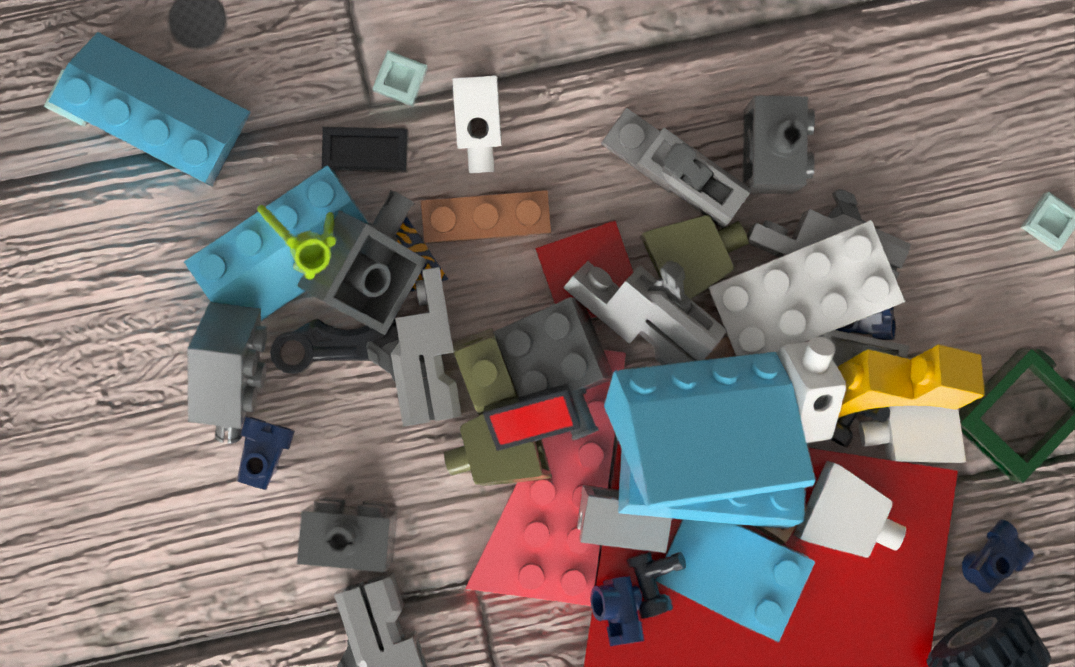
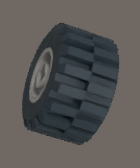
(992, 640)

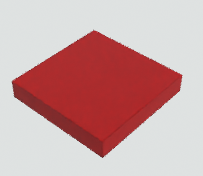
(599, 246)

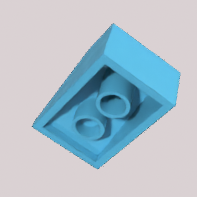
(738, 574)

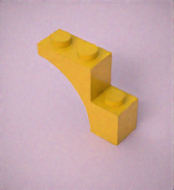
(934, 378)

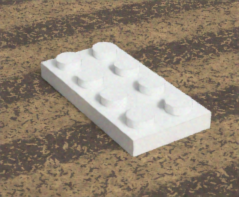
(807, 292)

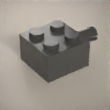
(777, 144)
(368, 267)
(556, 350)
(226, 368)
(347, 535)

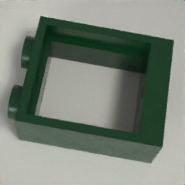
(990, 444)

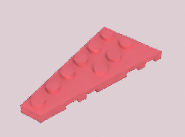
(537, 536)

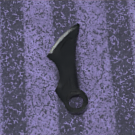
(329, 344)

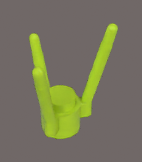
(307, 248)

